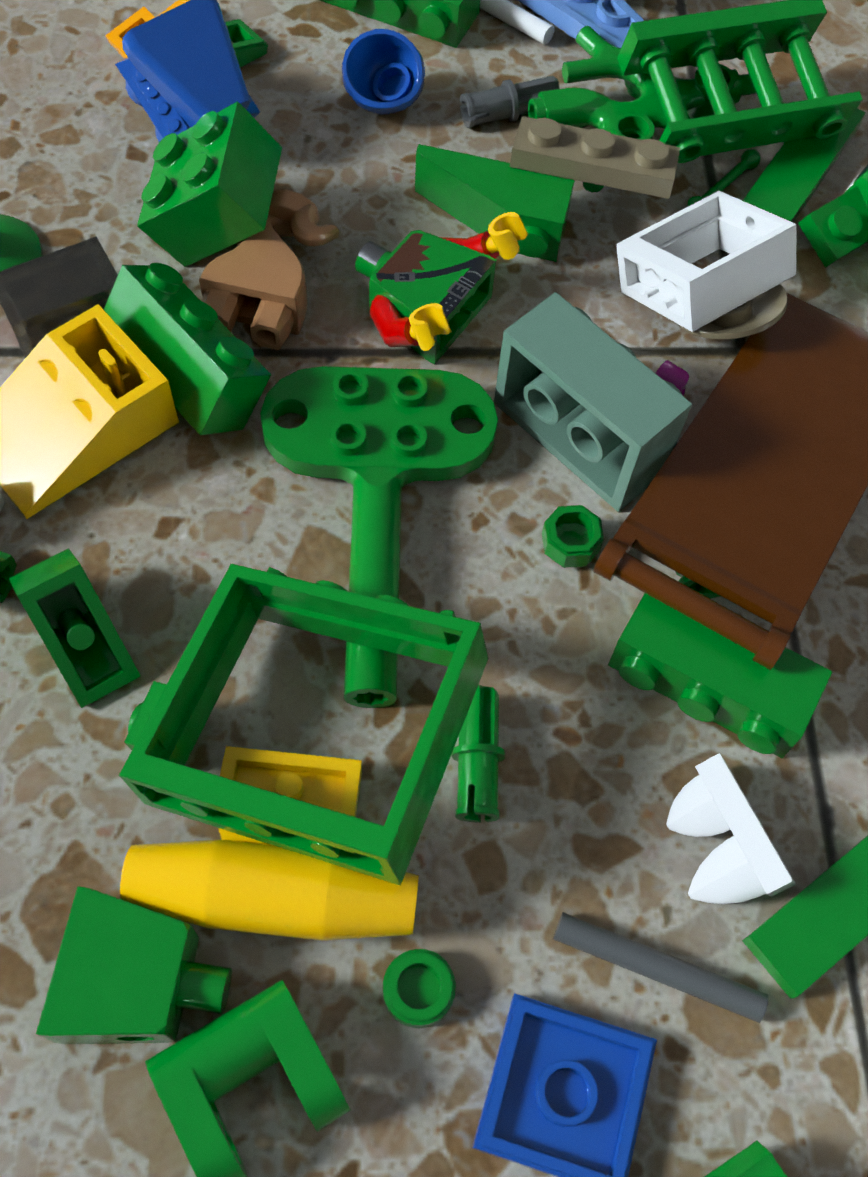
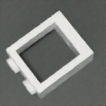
(659, 259)

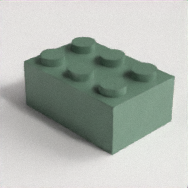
(588, 400)

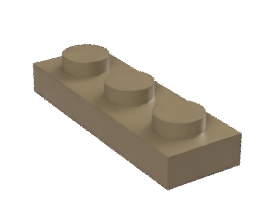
(595, 157)

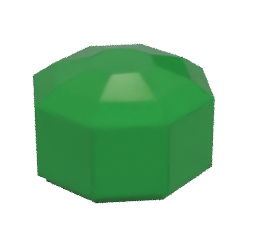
(572, 536)

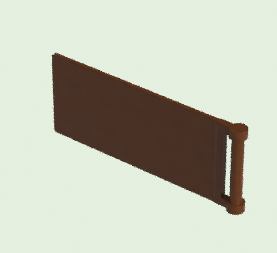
(758, 483)

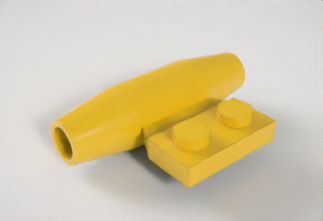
(267, 888)

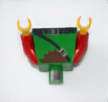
(435, 284)

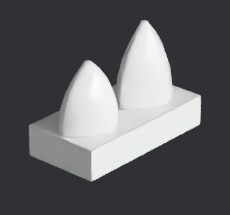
(743, 864)

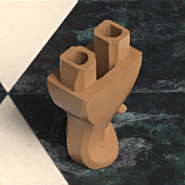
(263, 277)

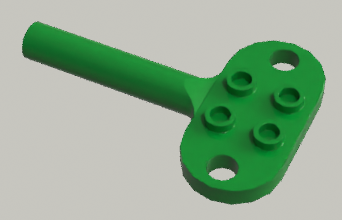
(378, 436)

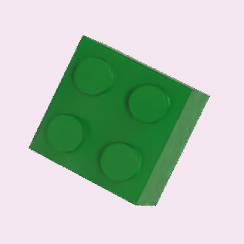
(210, 185)

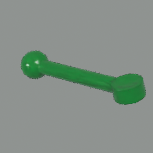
(749, 160)

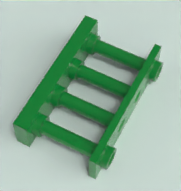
(747, 35)

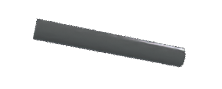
(661, 967)

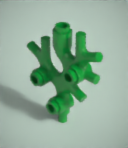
(630, 119)

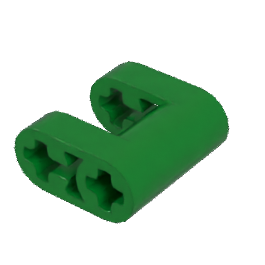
(226, 1056)

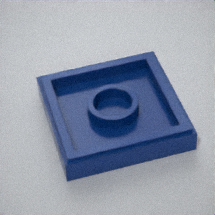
(565, 1092)

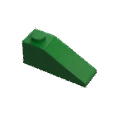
(484, 188)

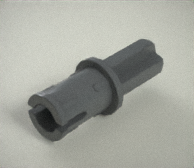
(503, 101)

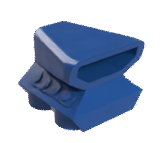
(183, 67)

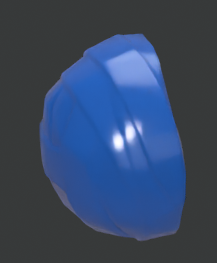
(383, 71)

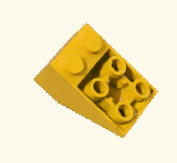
(77, 410)

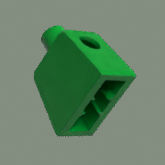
(126, 975)

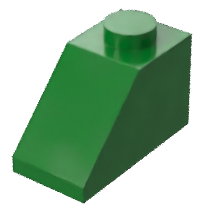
(75, 627)

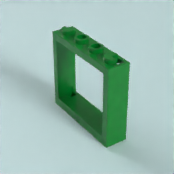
(386, 623)

